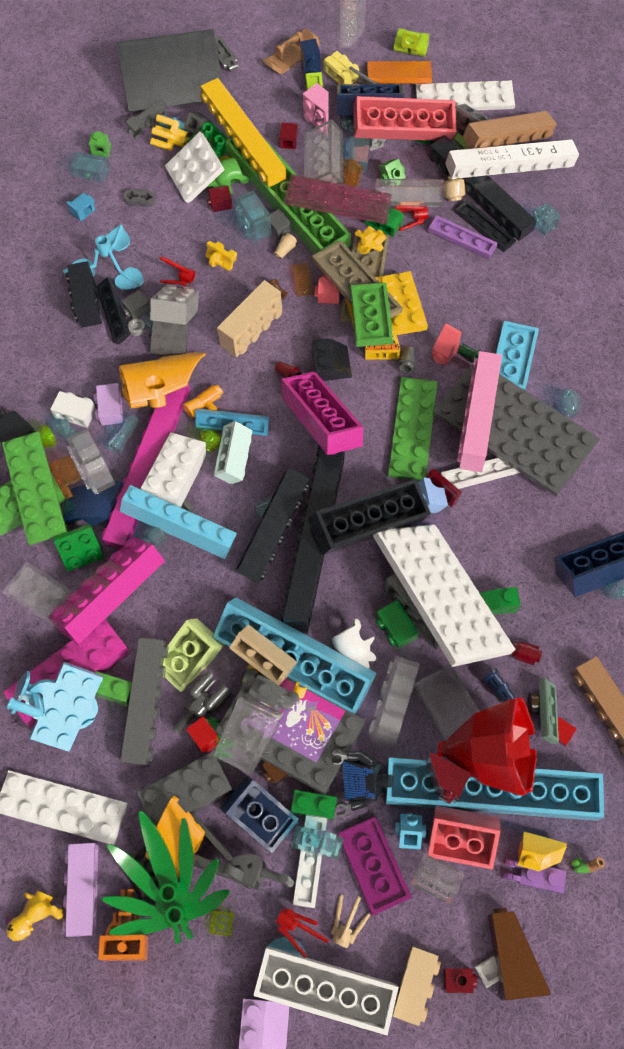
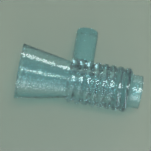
(62, 428)
(121, 434)

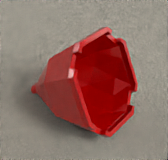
(496, 747)

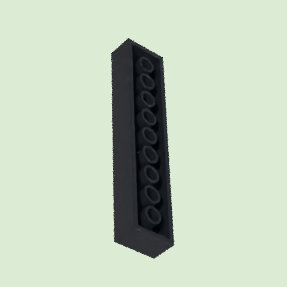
(309, 558)

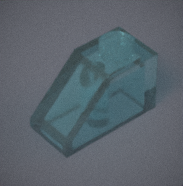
(317, 842)

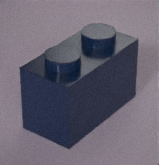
(310, 56)

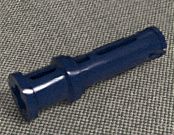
(499, 686)

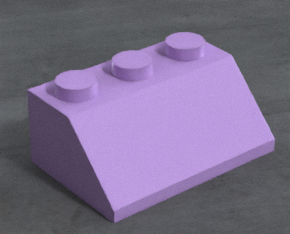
(263, 1025)

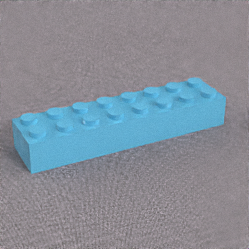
(317, 665)

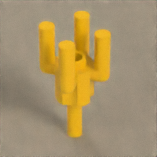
(174, 135)

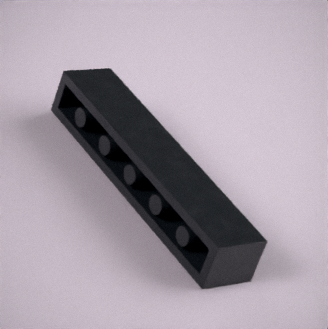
(272, 524)

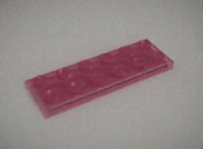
(338, 199)

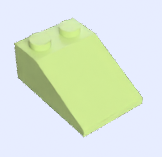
(190, 653)

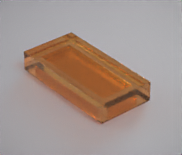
(303, 280)

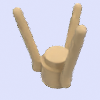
(342, 935)

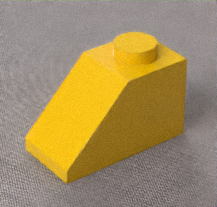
(539, 852)

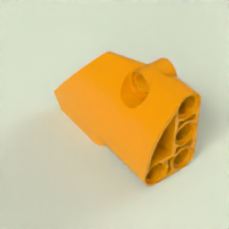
(156, 378)

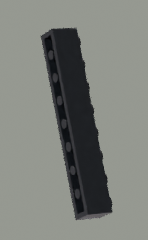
(488, 194)

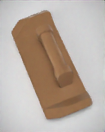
(289, 52)

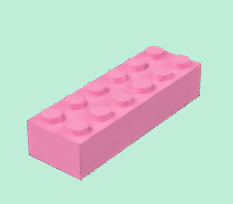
(479, 411)

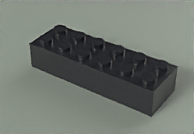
(368, 515)

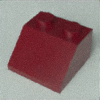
(446, 778)

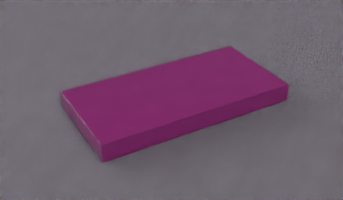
(374, 866)

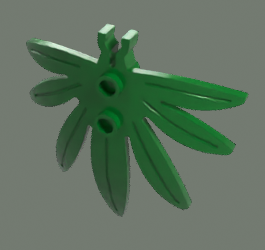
(173, 900)

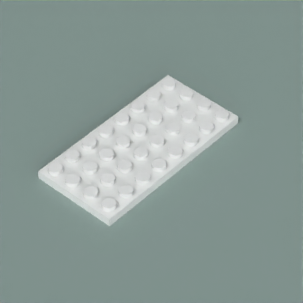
(444, 594)

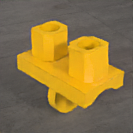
(370, 240)
(217, 255)

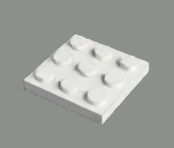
(194, 167)

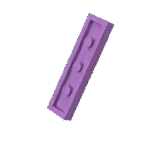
(462, 237)

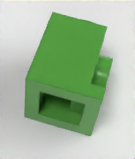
(100, 140)

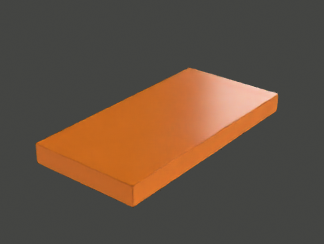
(400, 72)

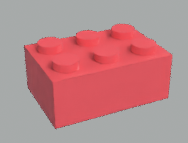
(464, 837)

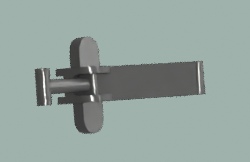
(244, 869)

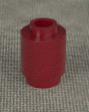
(526, 652)

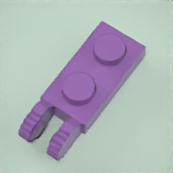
(546, 879)

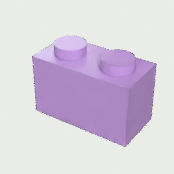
(109, 404)

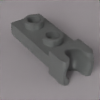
(145, 119)

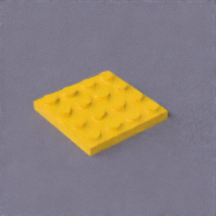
(404, 291)

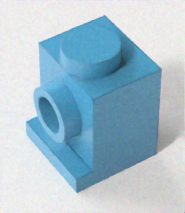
(81, 206)

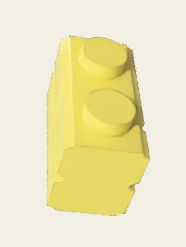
(338, 68)

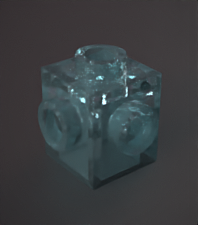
(546, 218)

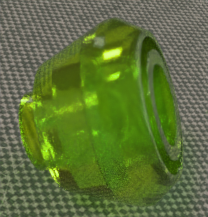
(47, 436)
(211, 438)

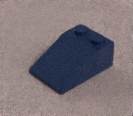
(259, 814)

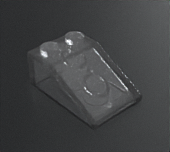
(247, 734)

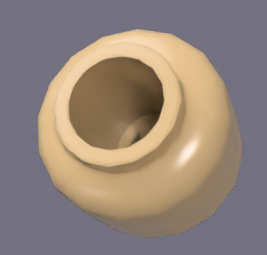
(454, 189)

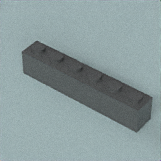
(144, 702)

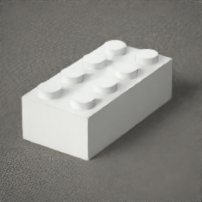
(175, 469)

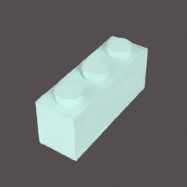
(233, 453)

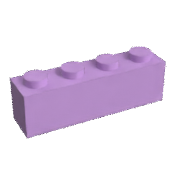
(81, 890)

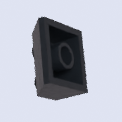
(331, 359)

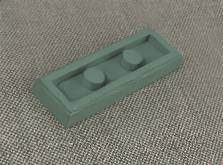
(548, 711)

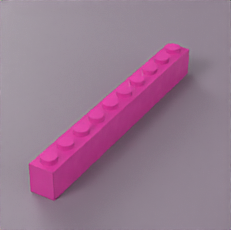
(161, 423)

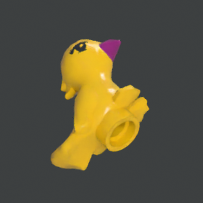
(36, 909)

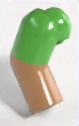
(588, 867)

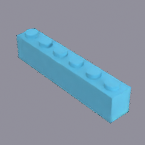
(177, 522)

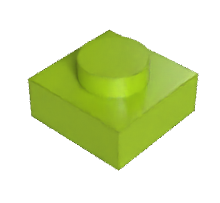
(313, 78)

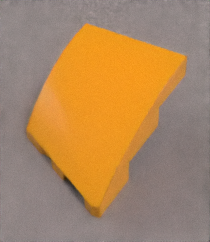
(170, 826)

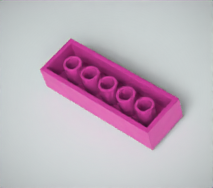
(322, 413)
(106, 589)
(95, 653)

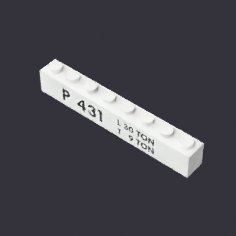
(511, 159)

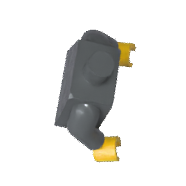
(269, 692)

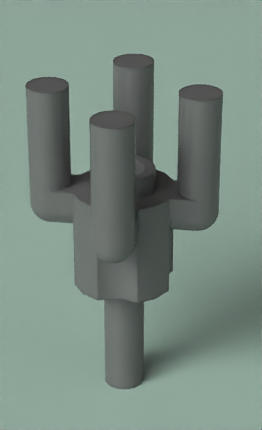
(202, 701)

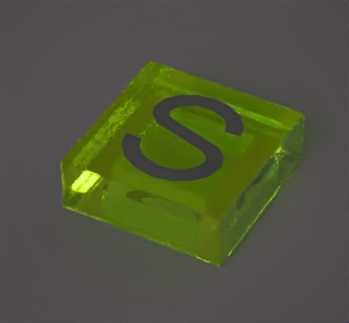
(222, 923)

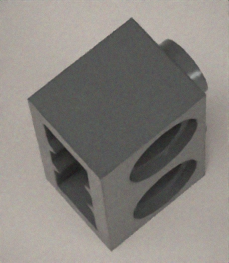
(467, 115)

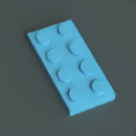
(517, 350)

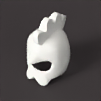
(352, 646)

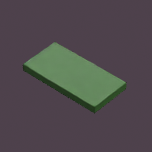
(371, 314)

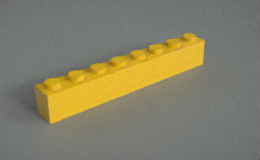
(243, 133)

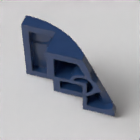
(90, 506)

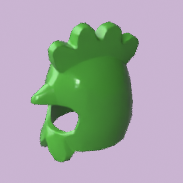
(230, 175)

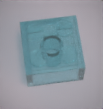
(252, 217)

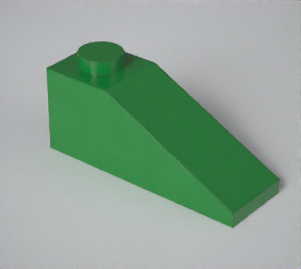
(502, 600)

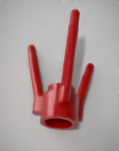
(419, 213)
(185, 274)
(289, 920)

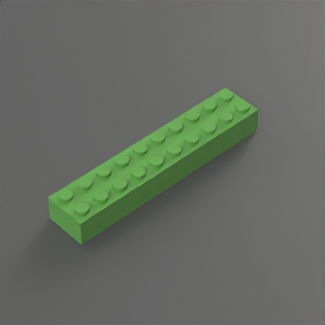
(313, 227)

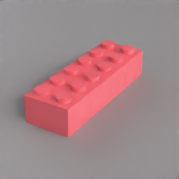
(404, 118)

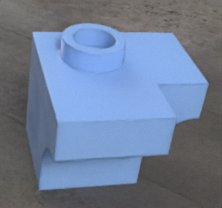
(434, 496)

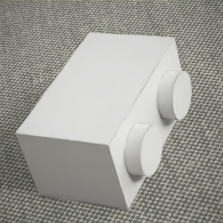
(73, 408)

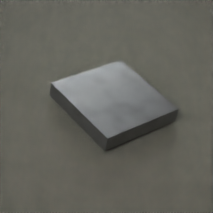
(169, 338)

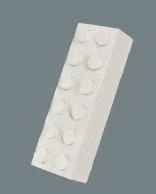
(326, 990)

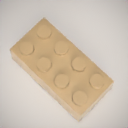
(250, 319)

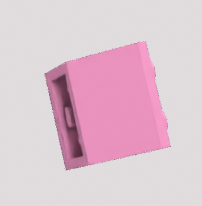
(316, 105)

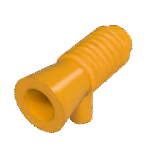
(203, 400)

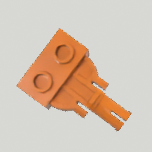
(123, 946)

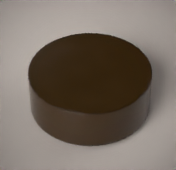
(533, 703)

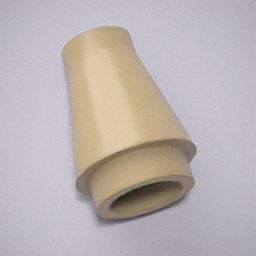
(285, 245)

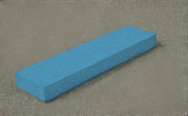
(217, 419)

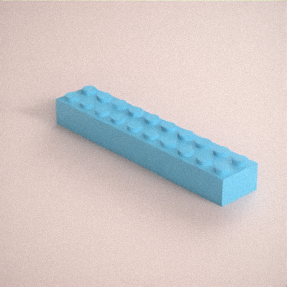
(553, 795)

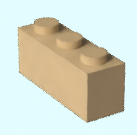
(263, 655)
(416, 986)

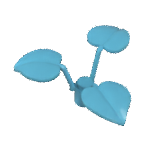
(116, 240)

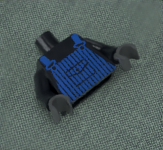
(362, 779)

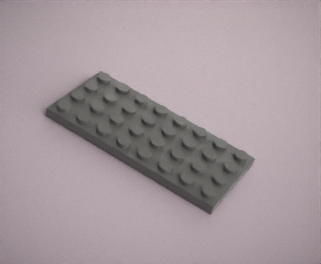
(525, 433)

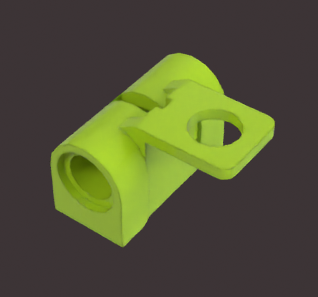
(411, 42)

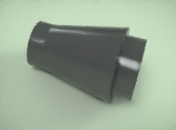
(407, 361)

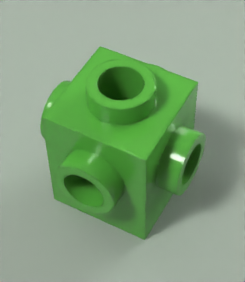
(392, 170)

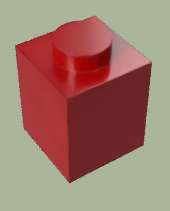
(203, 735)

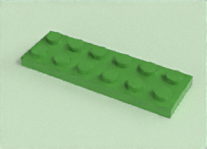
(412, 429)
(34, 488)

